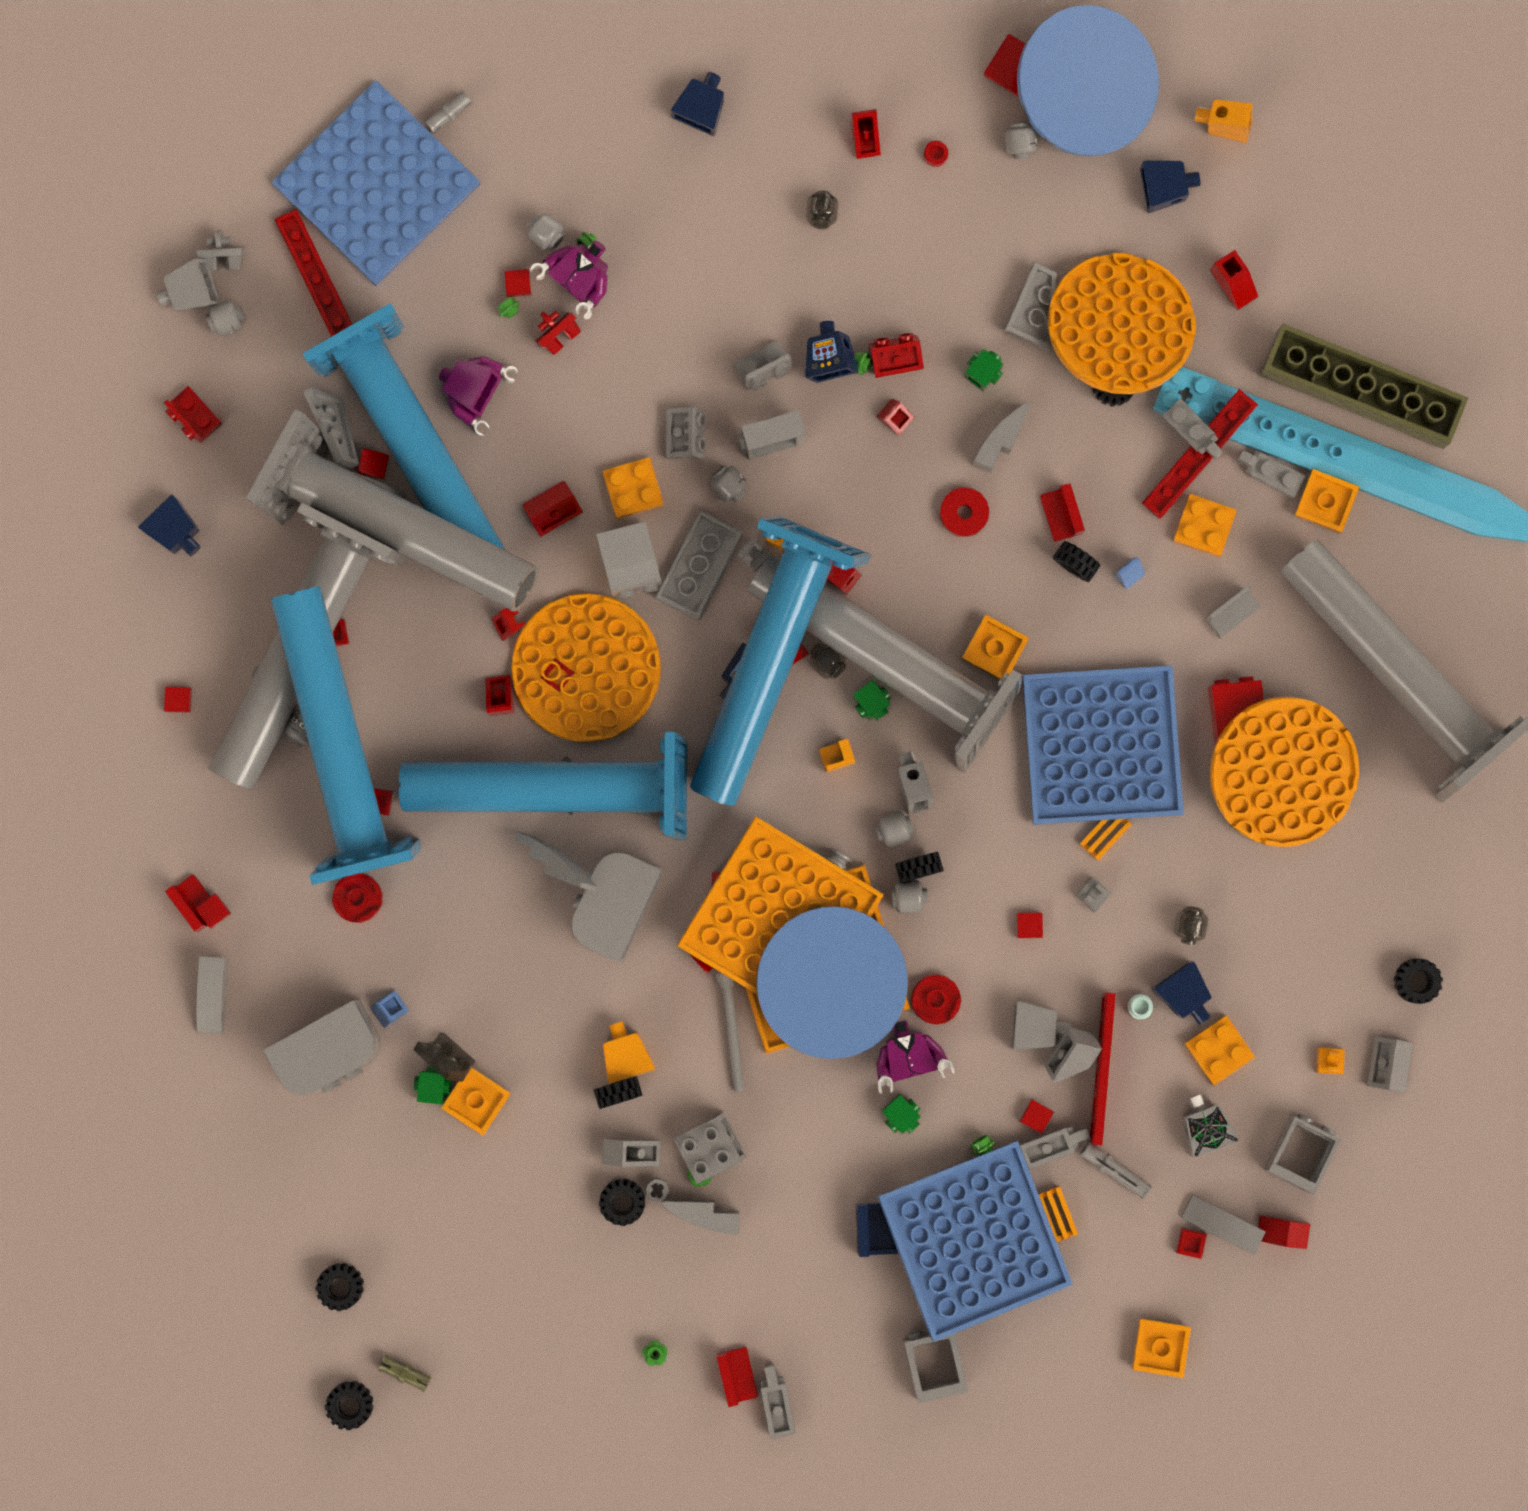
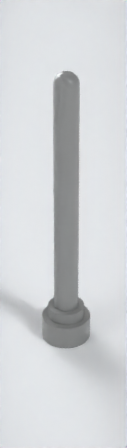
(727, 985)

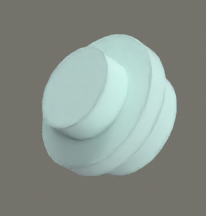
(1140, 1006)

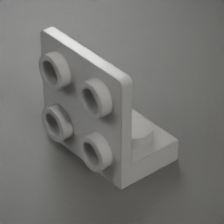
(763, 365)
(710, 1148)

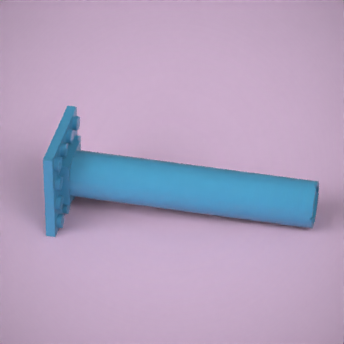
(401, 418)
(769, 654)
(334, 741)
(555, 786)

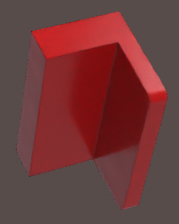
(552, 508)
(1062, 513)
(186, 898)
(737, 1376)

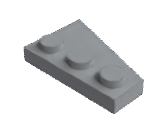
(1031, 309)
(334, 425)

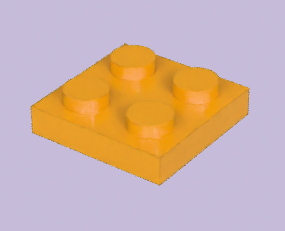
(633, 488)
(1326, 501)
(1204, 525)
(995, 647)
(1219, 1050)
(476, 1101)
(1161, 1348)

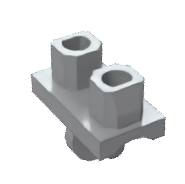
(233, 255)

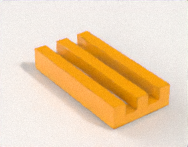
(1090, 849)
(1064, 1235)

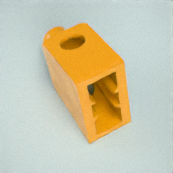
(1227, 119)
(625, 1055)

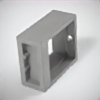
(772, 435)
(1324, 1132)
(938, 1390)

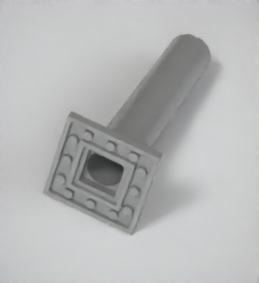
(301, 474)
(905, 666)
(1399, 666)
(271, 693)

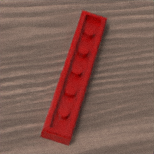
(313, 272)
(1193, 462)
(1102, 1069)

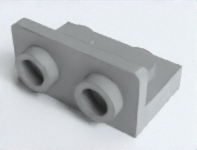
(685, 433)

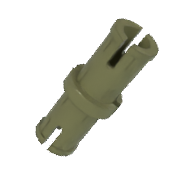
(404, 1373)

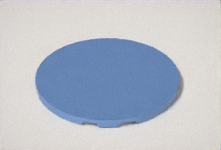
(1088, 80)
(832, 982)

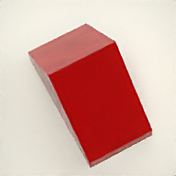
(865, 133)
(499, 696)
(1284, 1232)

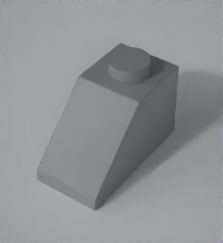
(1072, 1054)
(631, 1152)

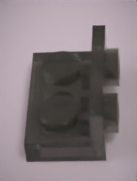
(446, 1057)

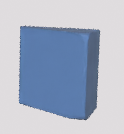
(1130, 573)
(389, 1009)

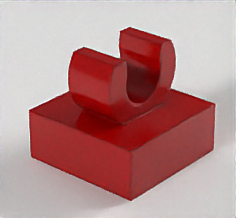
(506, 624)

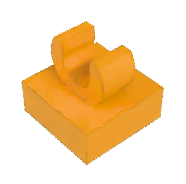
(1330, 1060)

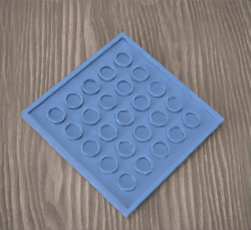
(376, 183)
(1102, 745)
(974, 1241)

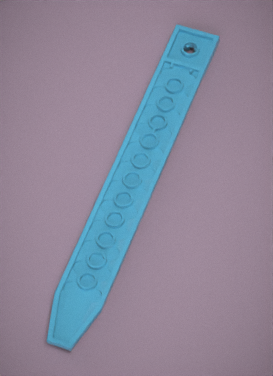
(1355, 460)

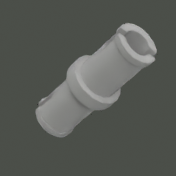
(448, 112)

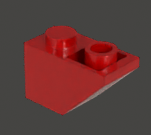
(1235, 279)

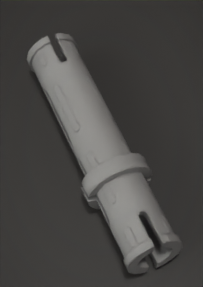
(1140, 1187)

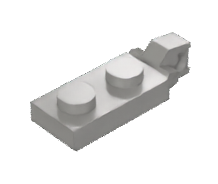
(1192, 429)
(1272, 473)
(1052, 1146)
(776, 1404)

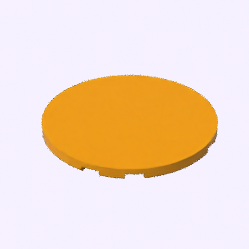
(1121, 323)
(612, 664)
(1284, 771)

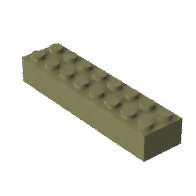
(1363, 386)

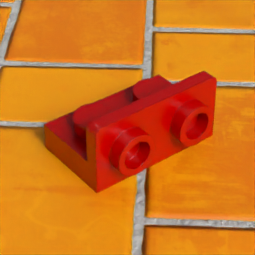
(896, 355)
(193, 414)

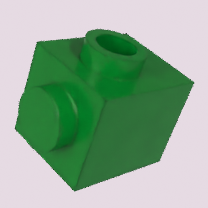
(984, 369)
(872, 701)
(431, 1087)
(902, 1115)

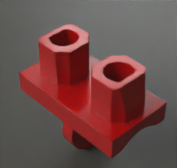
(566, 324)

